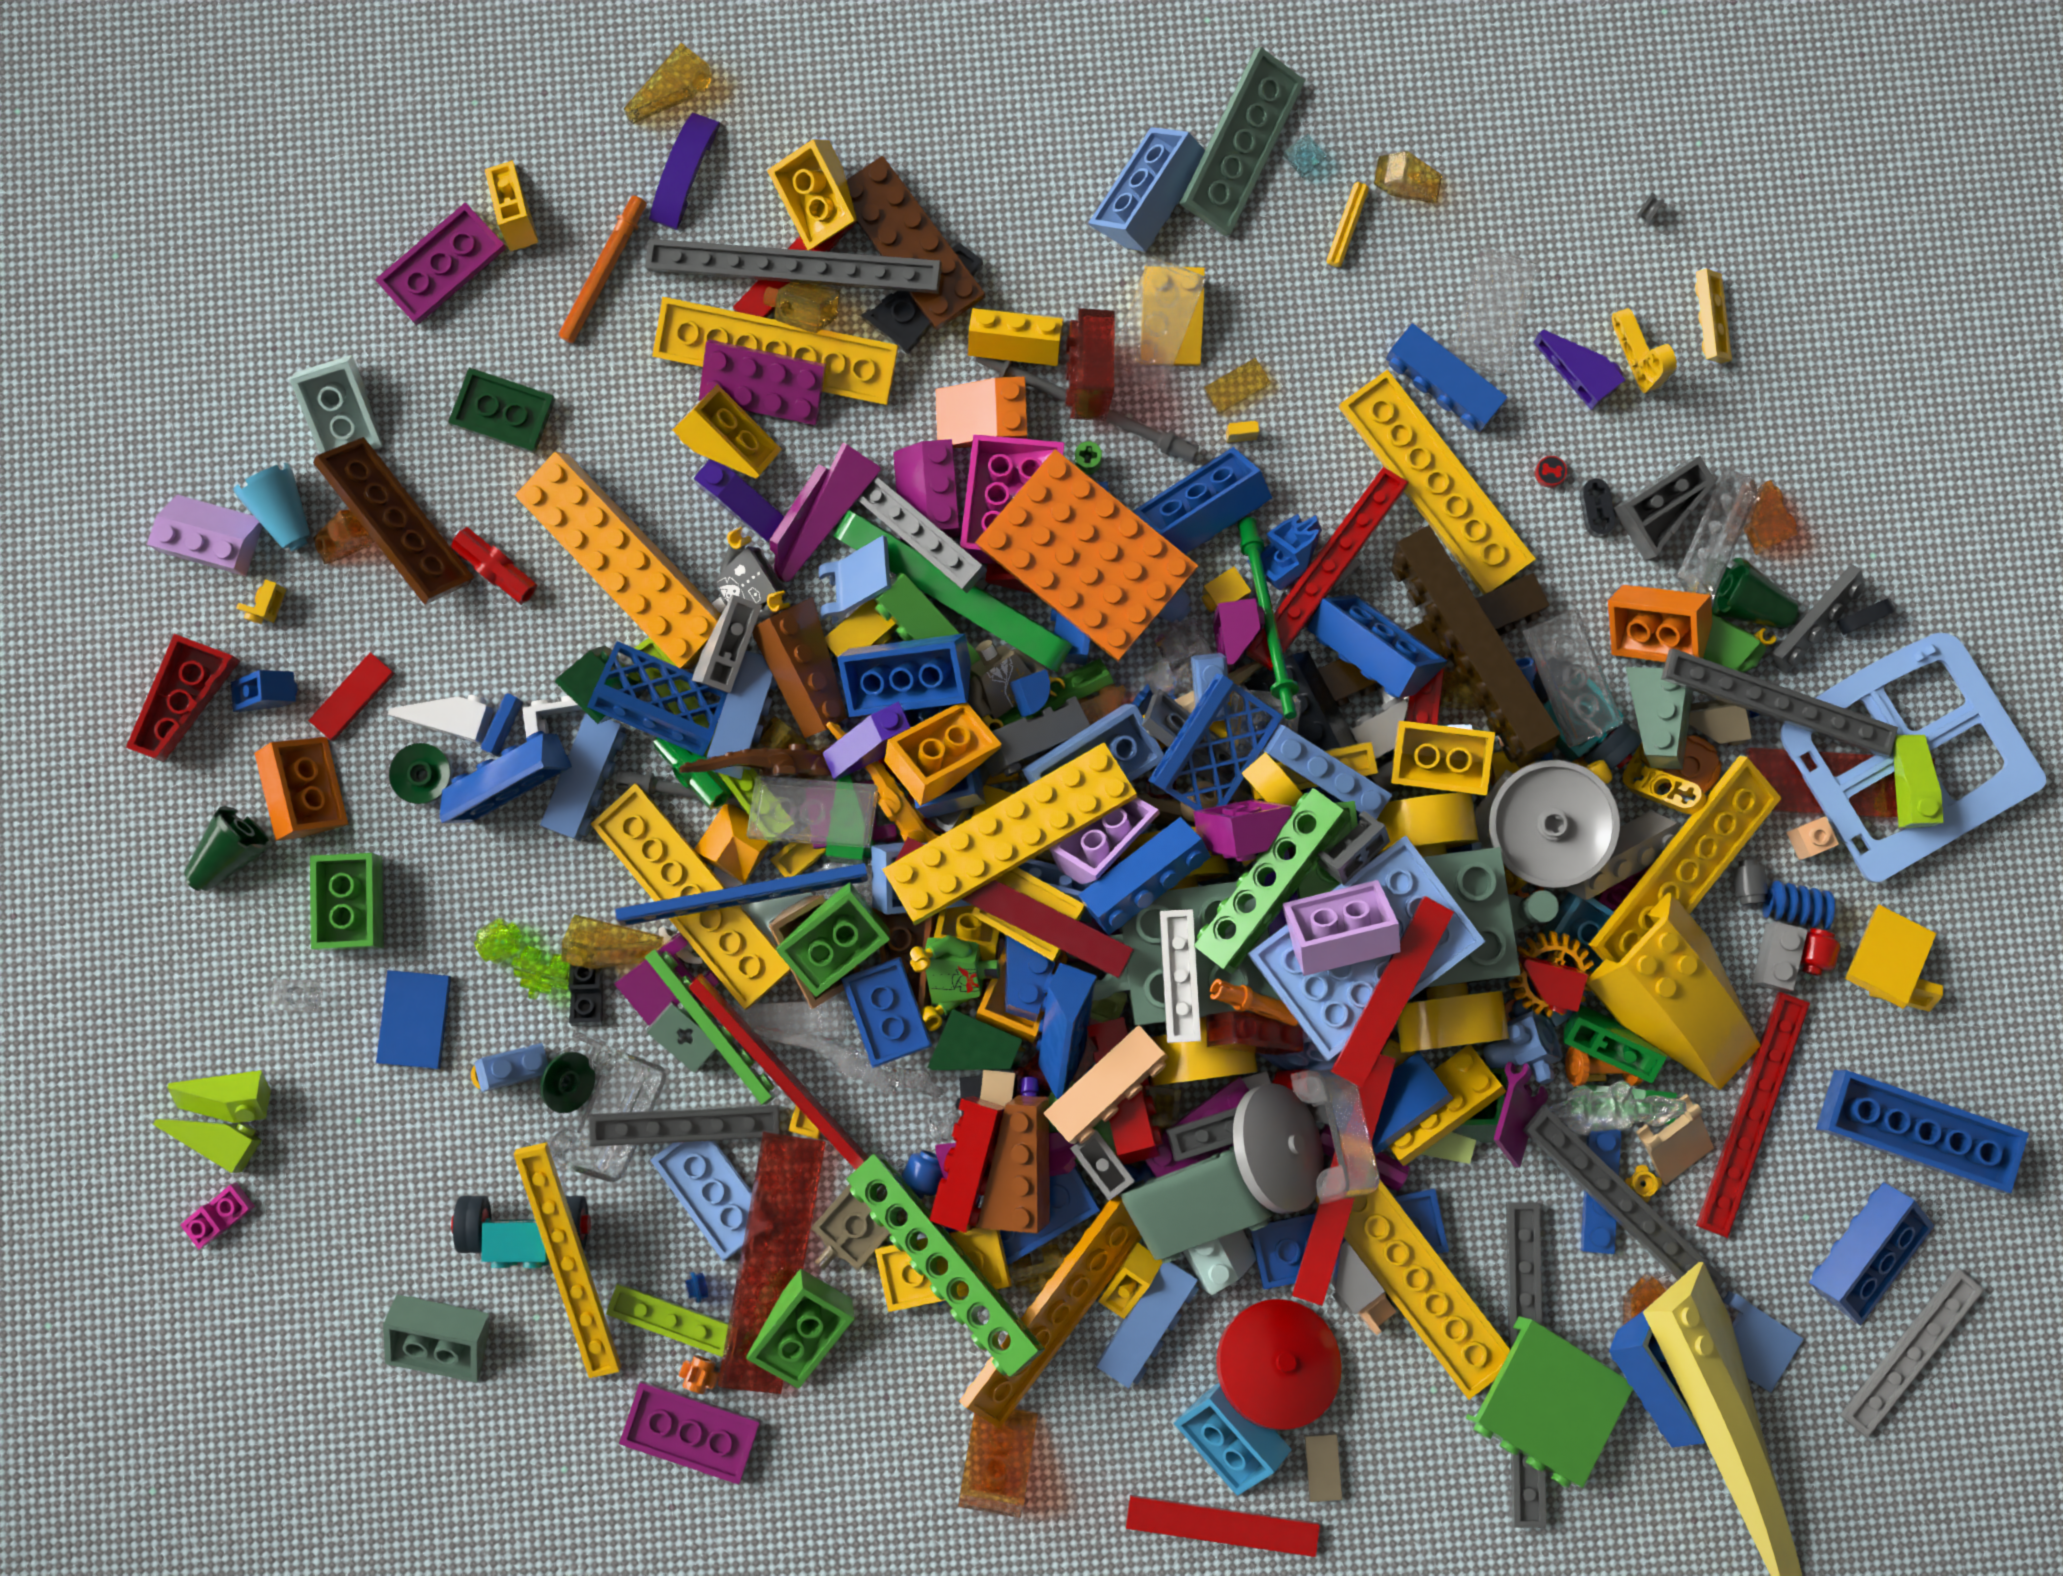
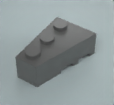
(1662, 506)

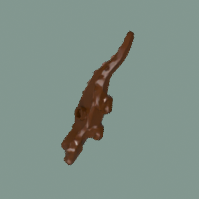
(770, 762)

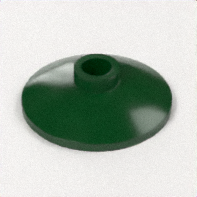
(405, 770)
(576, 1086)

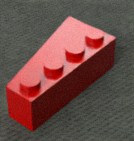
(178, 695)
(1132, 1124)
(968, 1165)

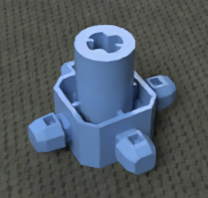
(1530, 1042)

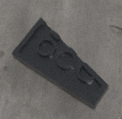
(901, 318)

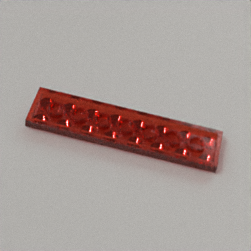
(771, 1250)

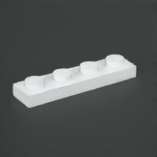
(1180, 976)

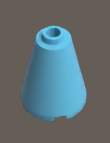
(277, 505)

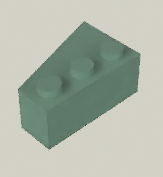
(1661, 716)

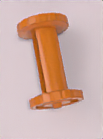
(1580, 1065)

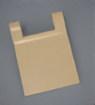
(1677, 1144)

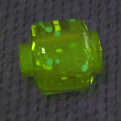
(498, 940)

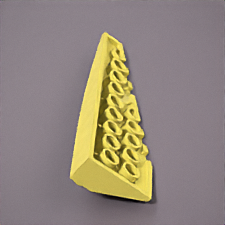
(1710, 1372)

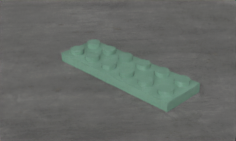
(1242, 141)

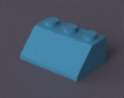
(1229, 1443)

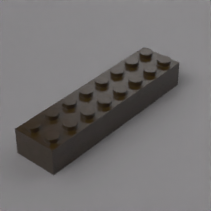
(1474, 648)

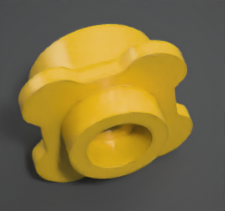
(1642, 1174)

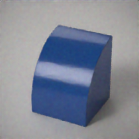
(1031, 692)

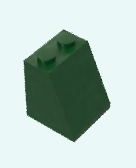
(975, 1046)

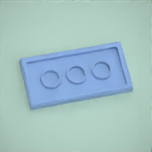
(708, 1191)

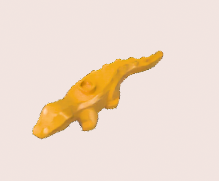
(894, 801)

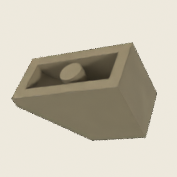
(1722, 721)

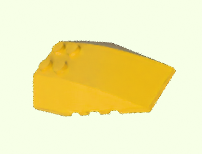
(1679, 997)

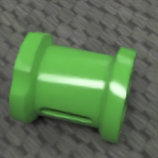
(1088, 448)

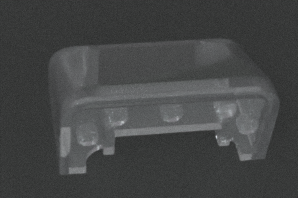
(1357, 1166)

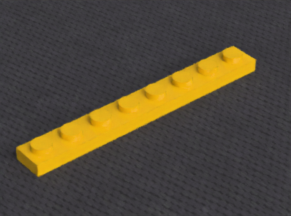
(567, 1259)

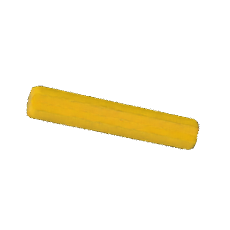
(1347, 224)

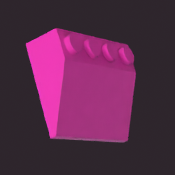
(995, 476)

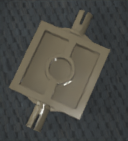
(849, 1230)

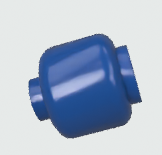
(923, 1173)

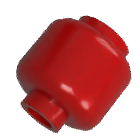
(1819, 952)

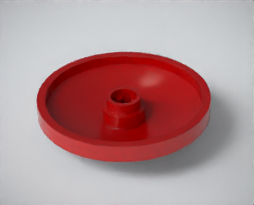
(1279, 1364)

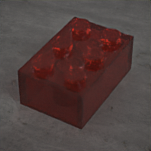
(1090, 364)

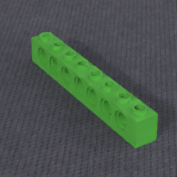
(1023, 1345)

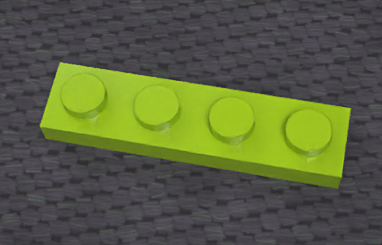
(668, 1319)

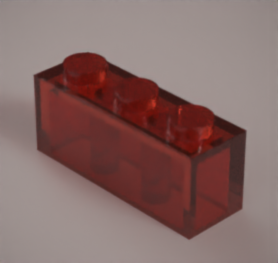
(1252, 1033)

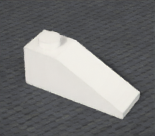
(452, 716)

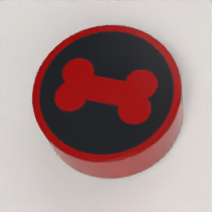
(1550, 471)

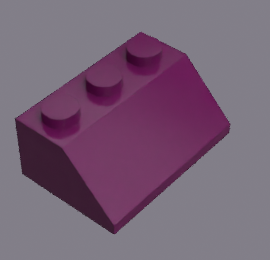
(928, 482)
(1235, 629)
(1241, 827)

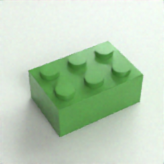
(346, 901)

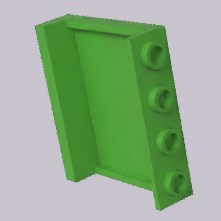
(1552, 1404)

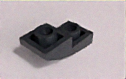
(586, 996)

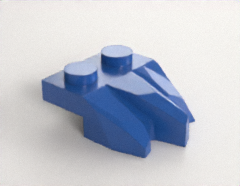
(1289, 550)

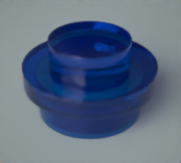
(696, 1287)

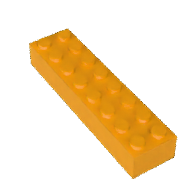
(621, 558)

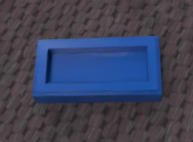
(501, 724)

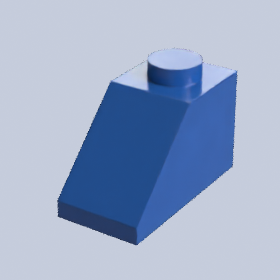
(263, 690)

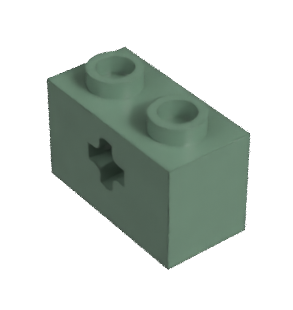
(665, 1032)

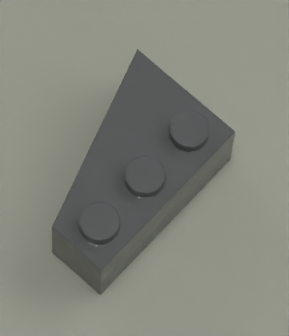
(1032, 738)

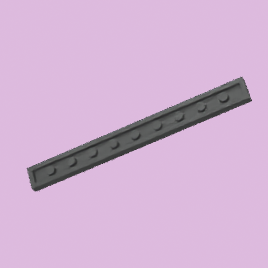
(794, 266)
(1525, 1301)

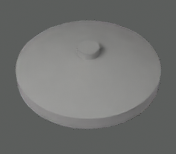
(1554, 823)
(1277, 1148)

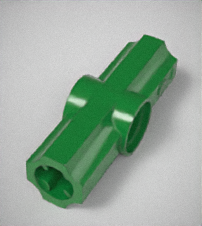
(704, 784)

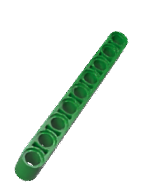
(975, 605)

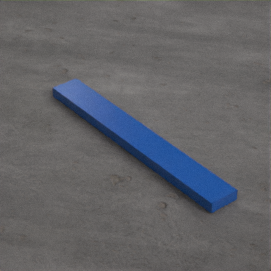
(741, 895)

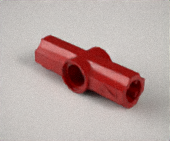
(493, 565)

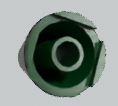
(1753, 598)
(224, 849)

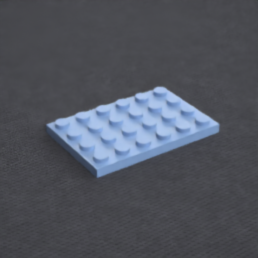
(1333, 999)

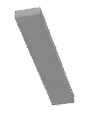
(1912, 1352)

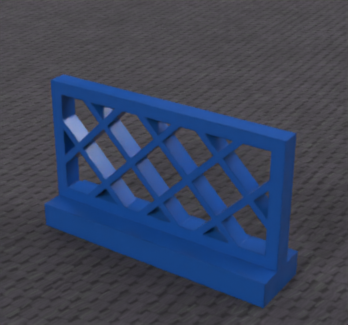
(651, 715)
(1194, 730)

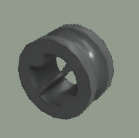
(1650, 207)

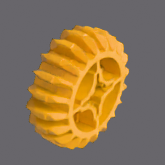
(1560, 947)

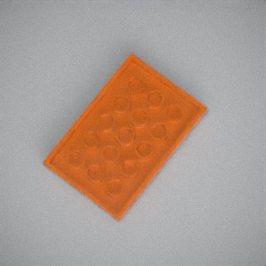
(1086, 555)

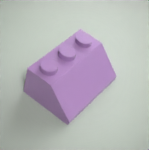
(206, 534)
(1097, 846)
(1342, 927)

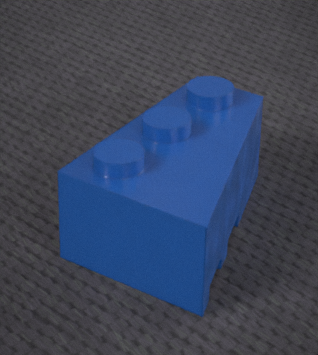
(1025, 979)

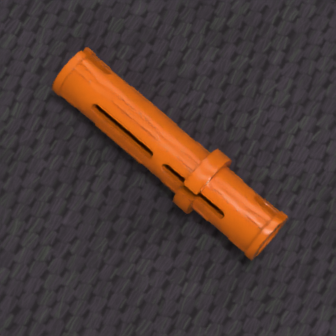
(1245, 999)

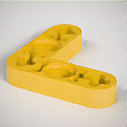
(1648, 367)
(1654, 778)

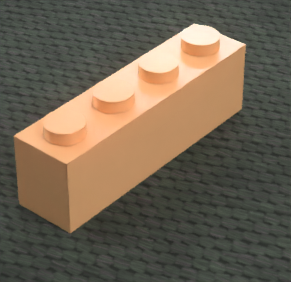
(1106, 1085)

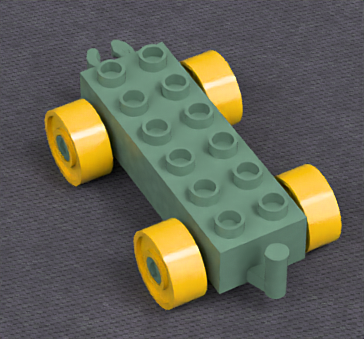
(1444, 1020)

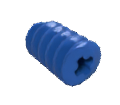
(1800, 902)

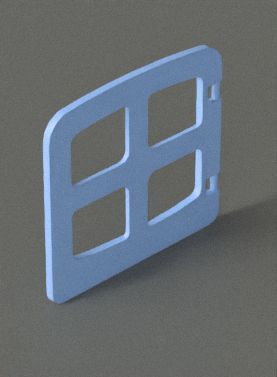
(2009, 786)

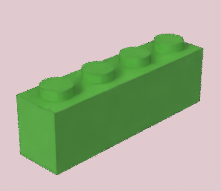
(915, 613)

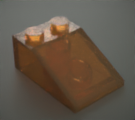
(998, 1464)

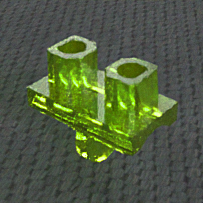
(538, 976)

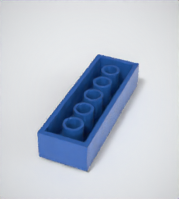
(1922, 1131)

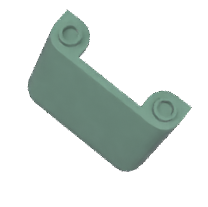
(1193, 1206)

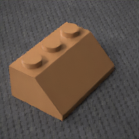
(790, 920)

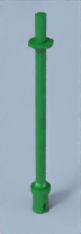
(1253, 546)

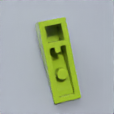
(1916, 783)
(224, 1097)
(222, 1143)

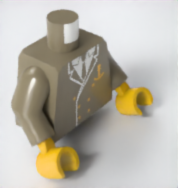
(990, 678)

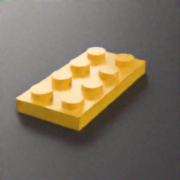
(1472, 1090)
(908, 1289)

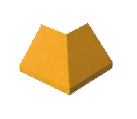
(729, 847)

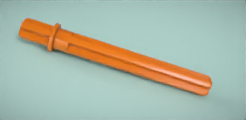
(602, 269)

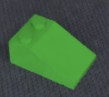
(834, 940)
(801, 1328)

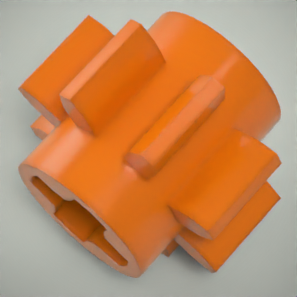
(699, 1374)

